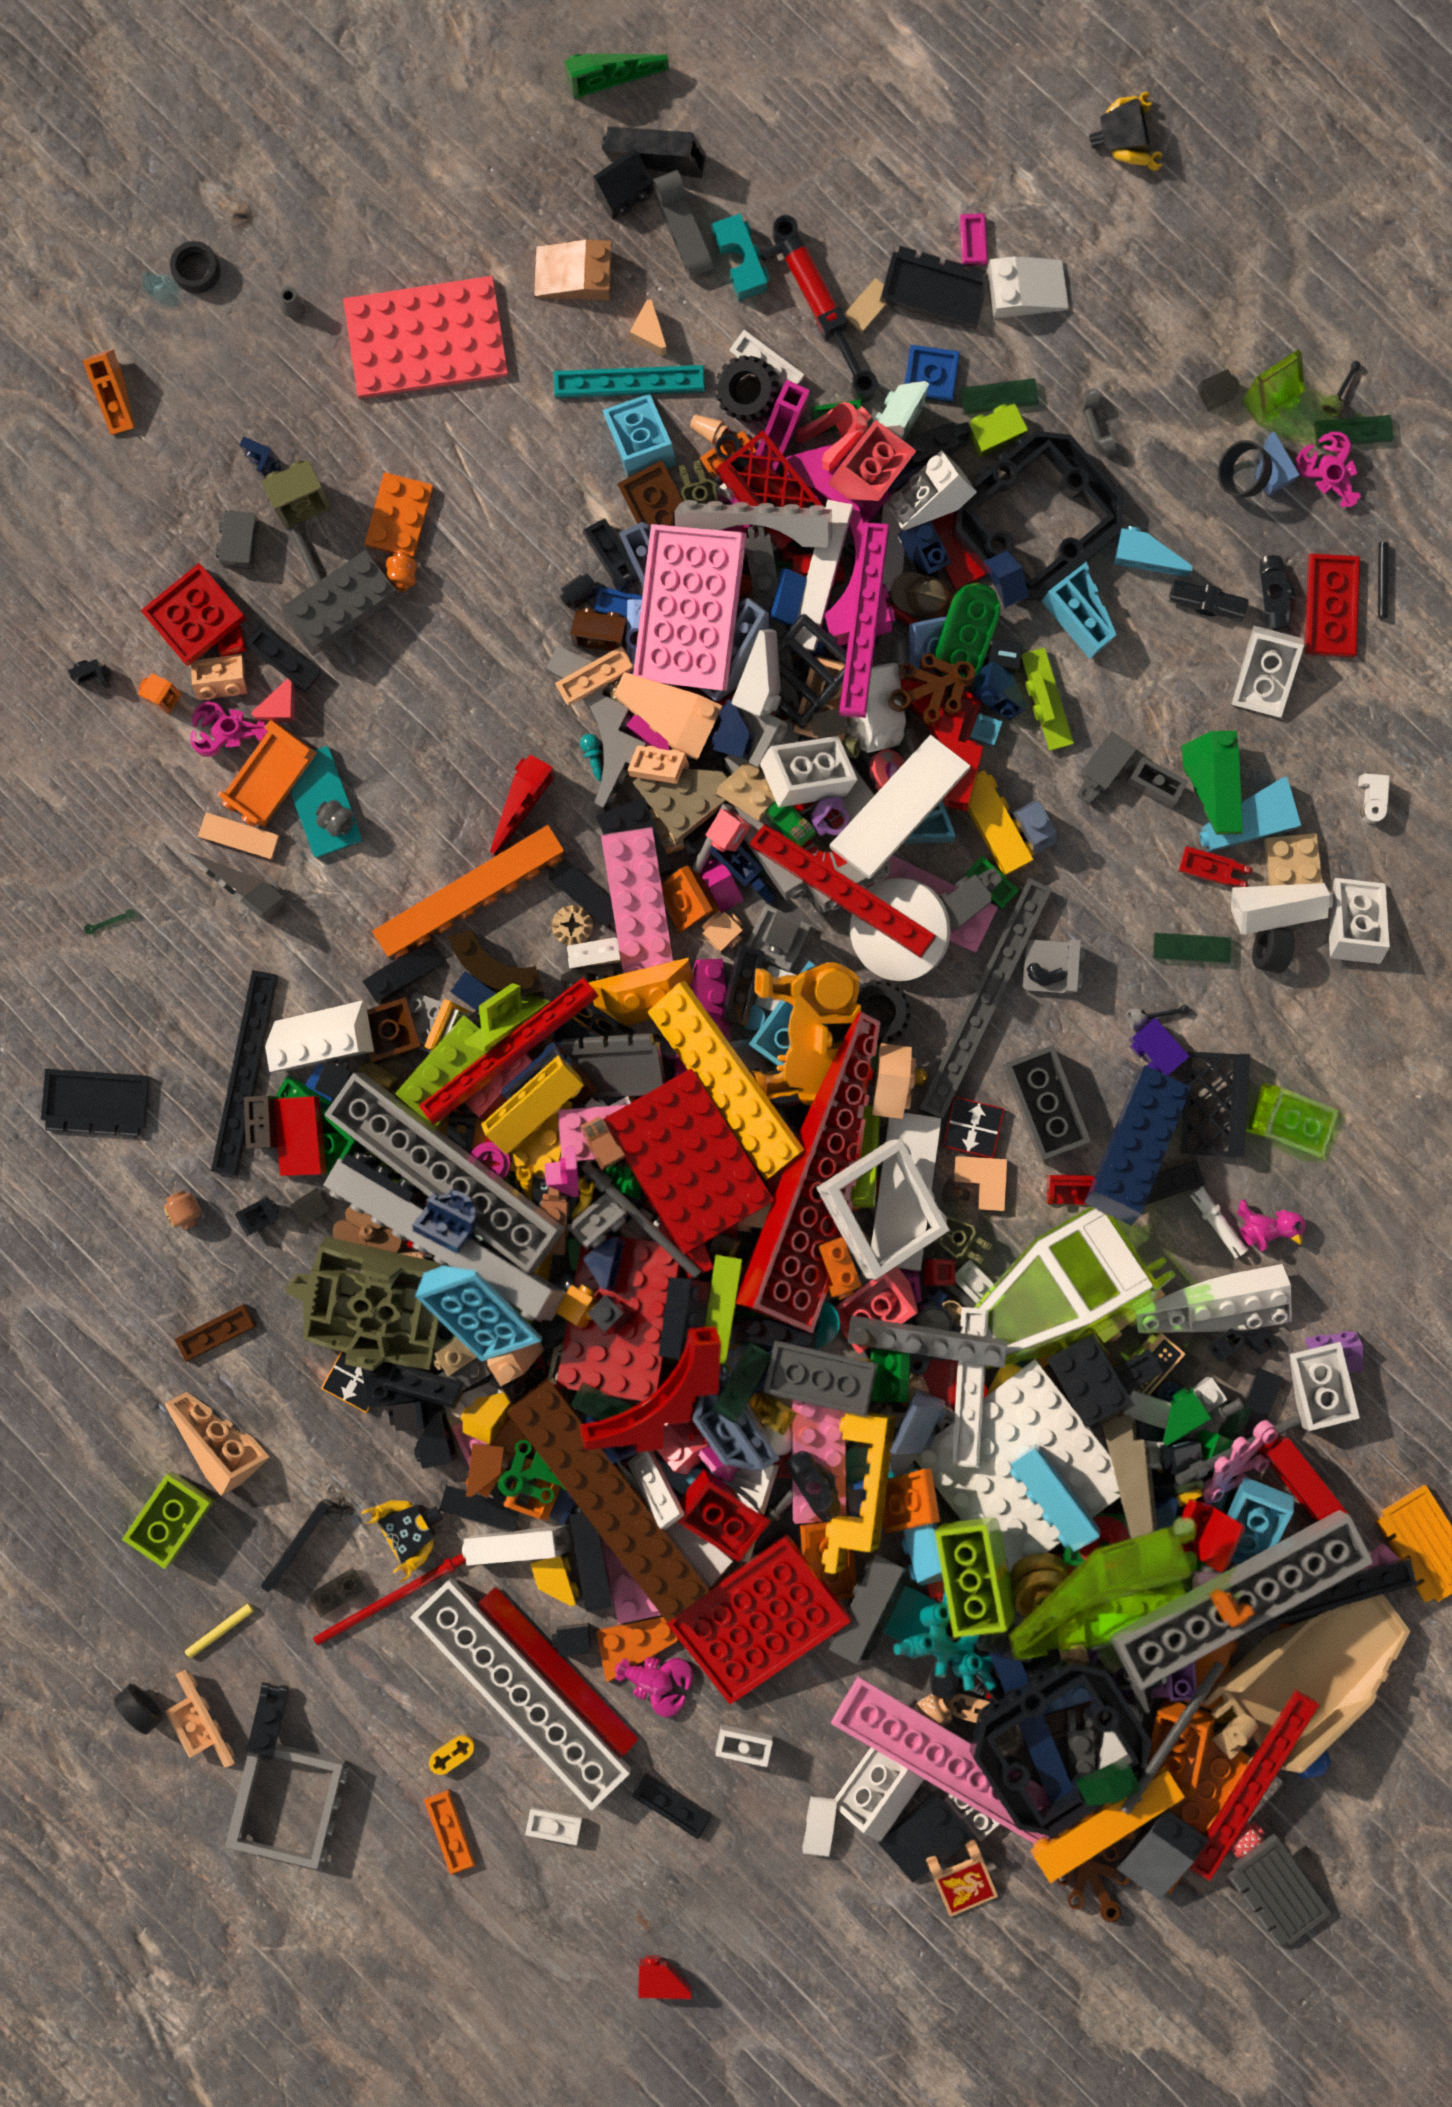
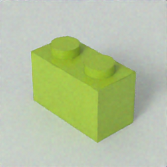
(997, 429)

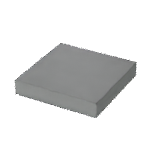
(759, 935)

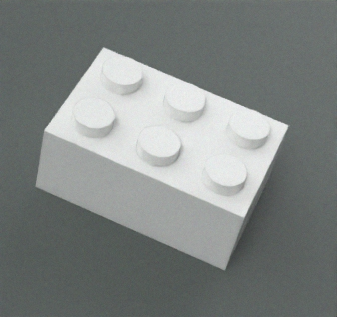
(808, 771)

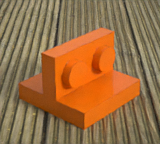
(687, 898)

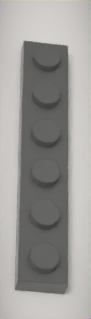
(927, 1341)

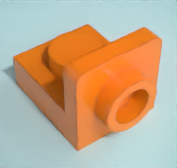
(1228, 1609)

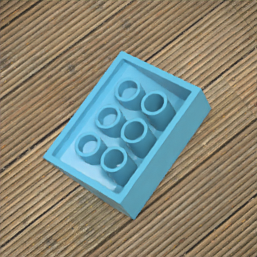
(475, 1312)

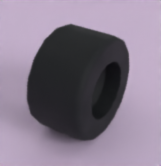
(1273, 949)

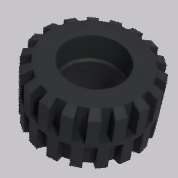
(728, 382)
(898, 1001)

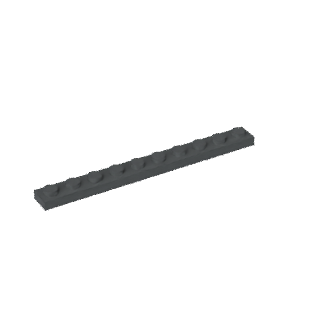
(985, 998)

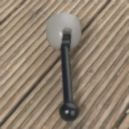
(1138, 1017)

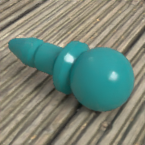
(590, 744)

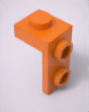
(840, 1268)

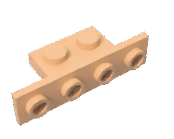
(194, 1723)

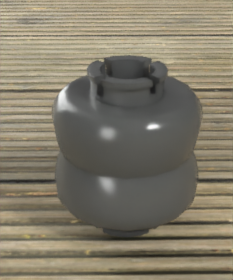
(334, 818)

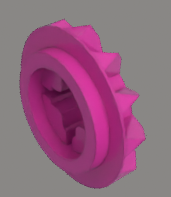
(482, 1153)

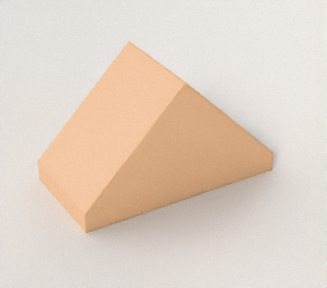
(647, 330)

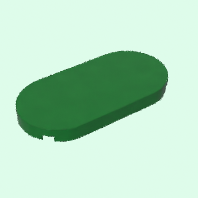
(969, 626)

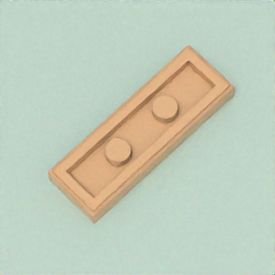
(594, 676)
(239, 836)

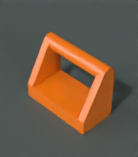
(534, 1506)

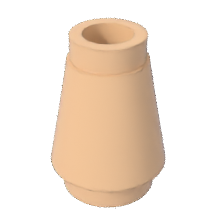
(709, 428)

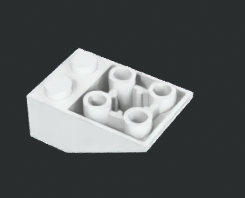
(931, 493)

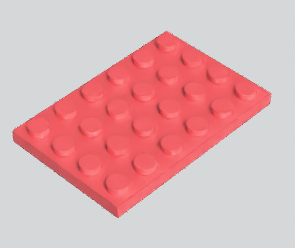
(425, 337)

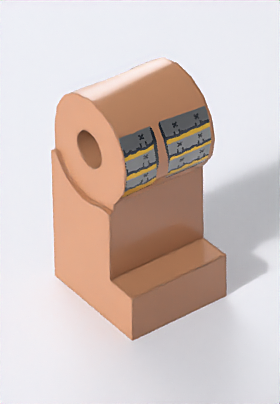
(601, 1143)

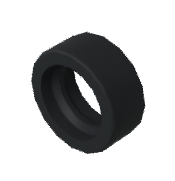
(191, 248)
(138, 1709)

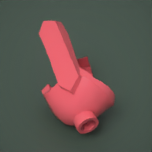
(850, 434)

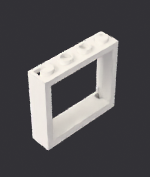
(849, 1227)

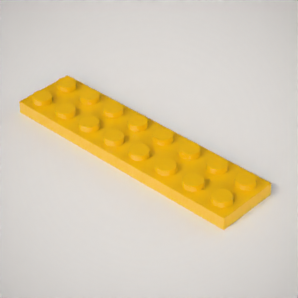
(726, 1080)

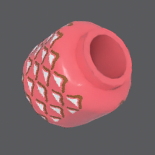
(1247, 1840)

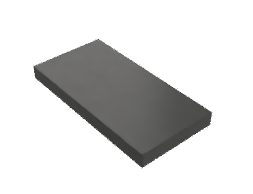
(821, 1378)

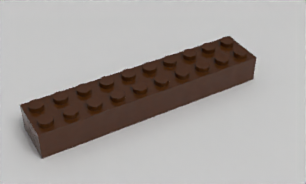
(609, 1501)

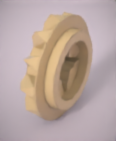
(581, 917)

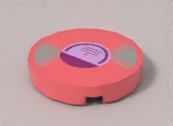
(884, 766)

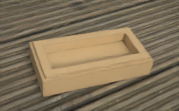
(866, 307)

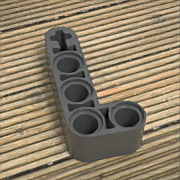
(681, 224)

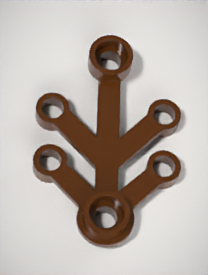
(934, 685)
(1089, 1871)

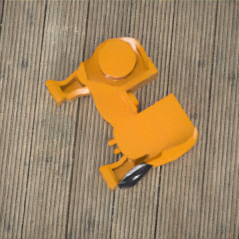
(818, 997)

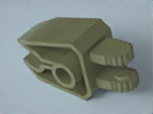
(701, 491)
(961, 1240)

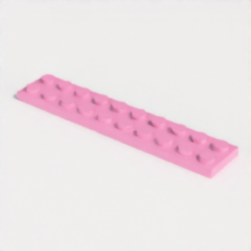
(926, 1750)

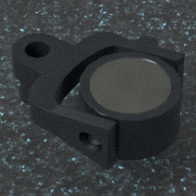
(935, 1316)

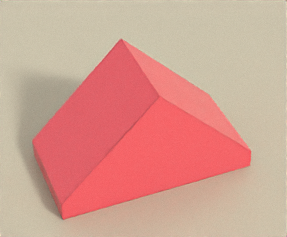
(278, 705)

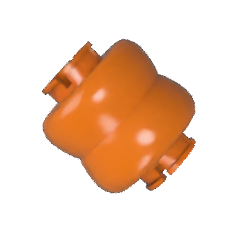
(401, 571)

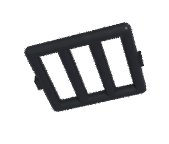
(835, 683)

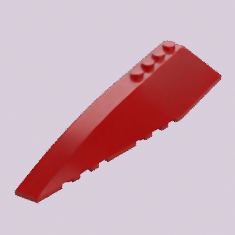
(787, 1268)

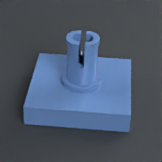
(923, 640)

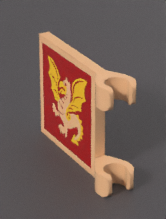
(964, 1883)

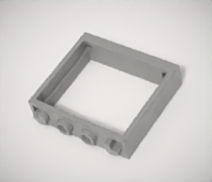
(326, 1825)

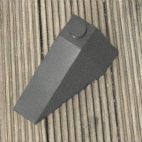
(253, 892)

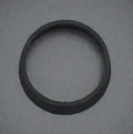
(1227, 463)

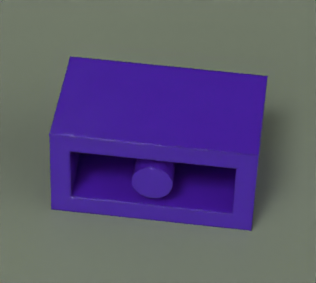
(1158, 1047)

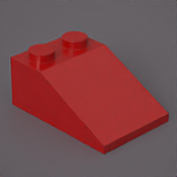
(721, 1515)

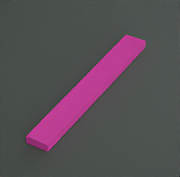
(864, 620)

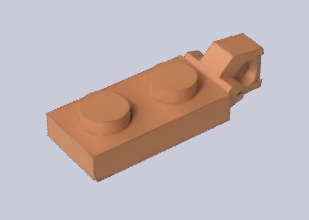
(557, 1207)

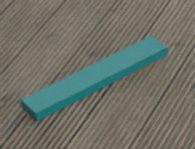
(629, 381)

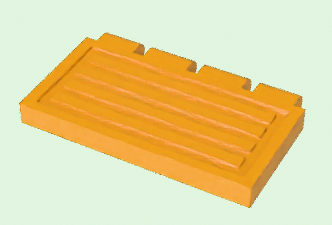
(1424, 1537)

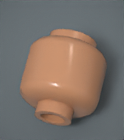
(182, 1210)

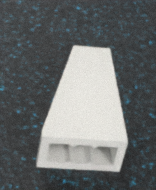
(1279, 905)
(517, 1545)

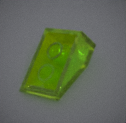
(1276, 389)
(1292, 1120)

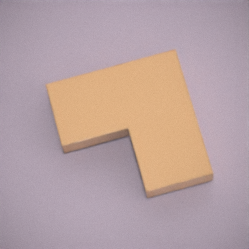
(989, 1175)

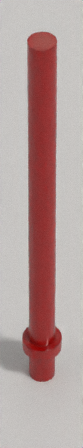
(449, 1566)

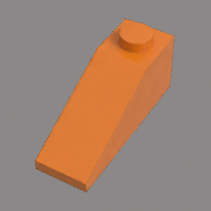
(110, 390)

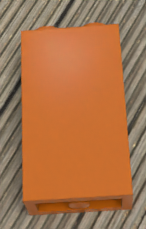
(268, 775)

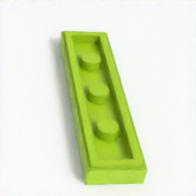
(723, 1299)

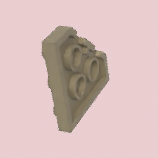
(686, 803)

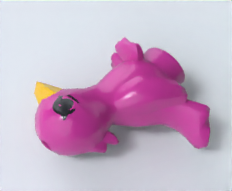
(1263, 1229)

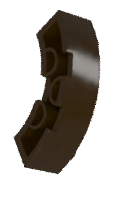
(491, 972)

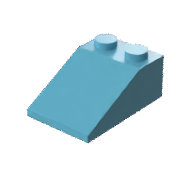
(639, 435)
(1264, 1515)

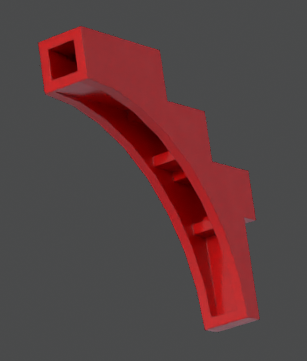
(948, 731)
(670, 1404)

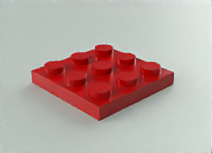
(193, 614)

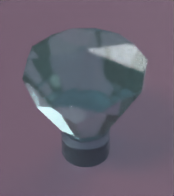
(154, 282)

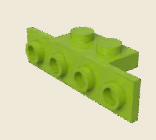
(1046, 697)
(503, 1015)

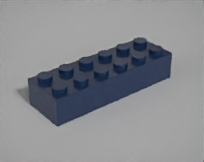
(1138, 1145)

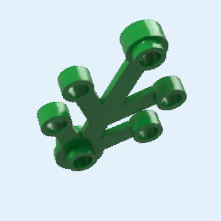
(538, 1469)

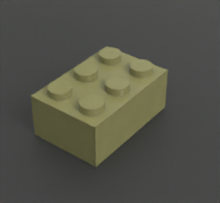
(296, 493)

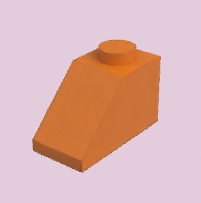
(159, 693)

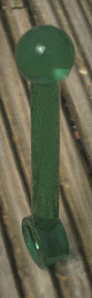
(90, 929)

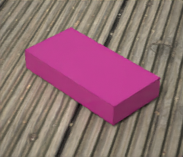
(973, 239)

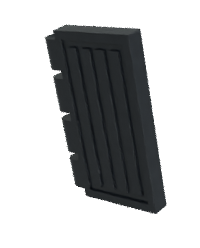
(934, 288)
(94, 1099)

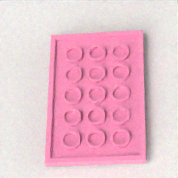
(689, 606)

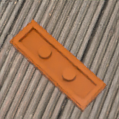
(449, 1832)

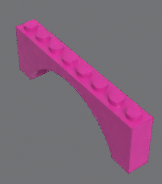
(780, 429)
(810, 469)

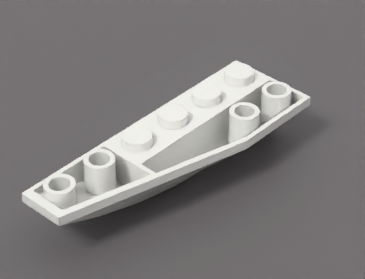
(1231, 1301)

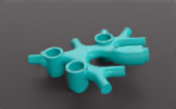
(937, 1643)

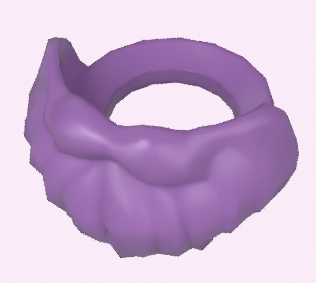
(822, 809)

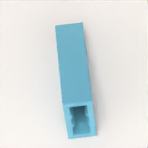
(1263, 815)

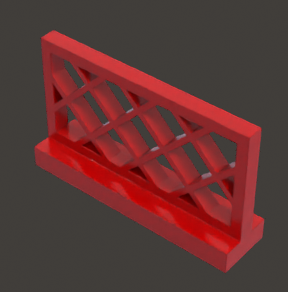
(743, 493)

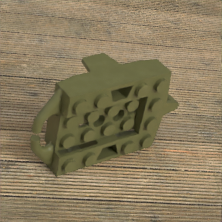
(339, 1321)

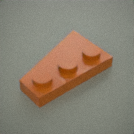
(633, 1642)

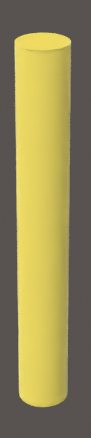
(219, 1631)

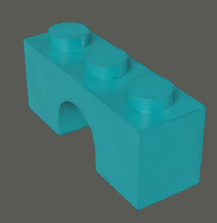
(734, 236)

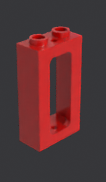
(1300, 1479)

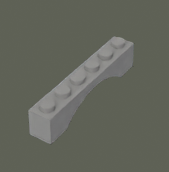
(805, 525)

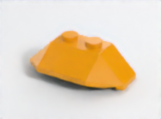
(634, 993)

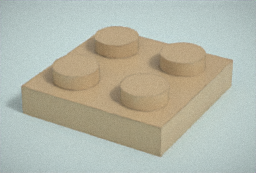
(748, 790)
(1293, 860)

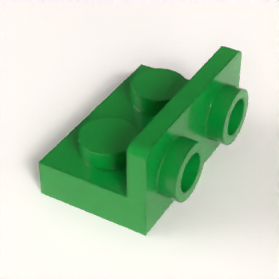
(892, 1376)

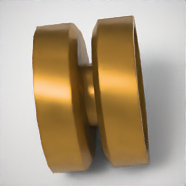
(1035, 1579)

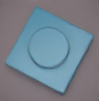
(985, 730)

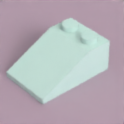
(903, 408)

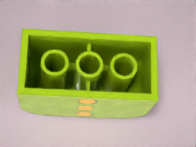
(975, 1576)

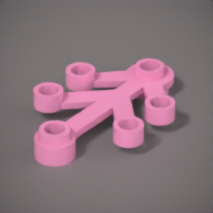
(1239, 1463)

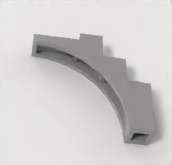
(610, 719)

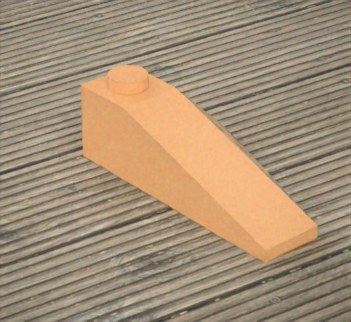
(674, 713)
(219, 1449)

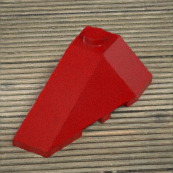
(527, 787)

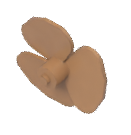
(361, 1230)

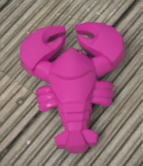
(1331, 468)
(225, 730)
(657, 1682)

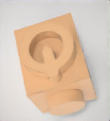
(722, 931)

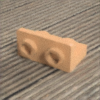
(218, 677)
(658, 764)

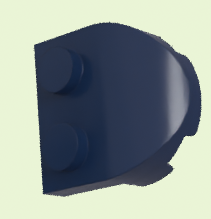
(447, 1220)

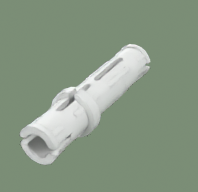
(1213, 1214)

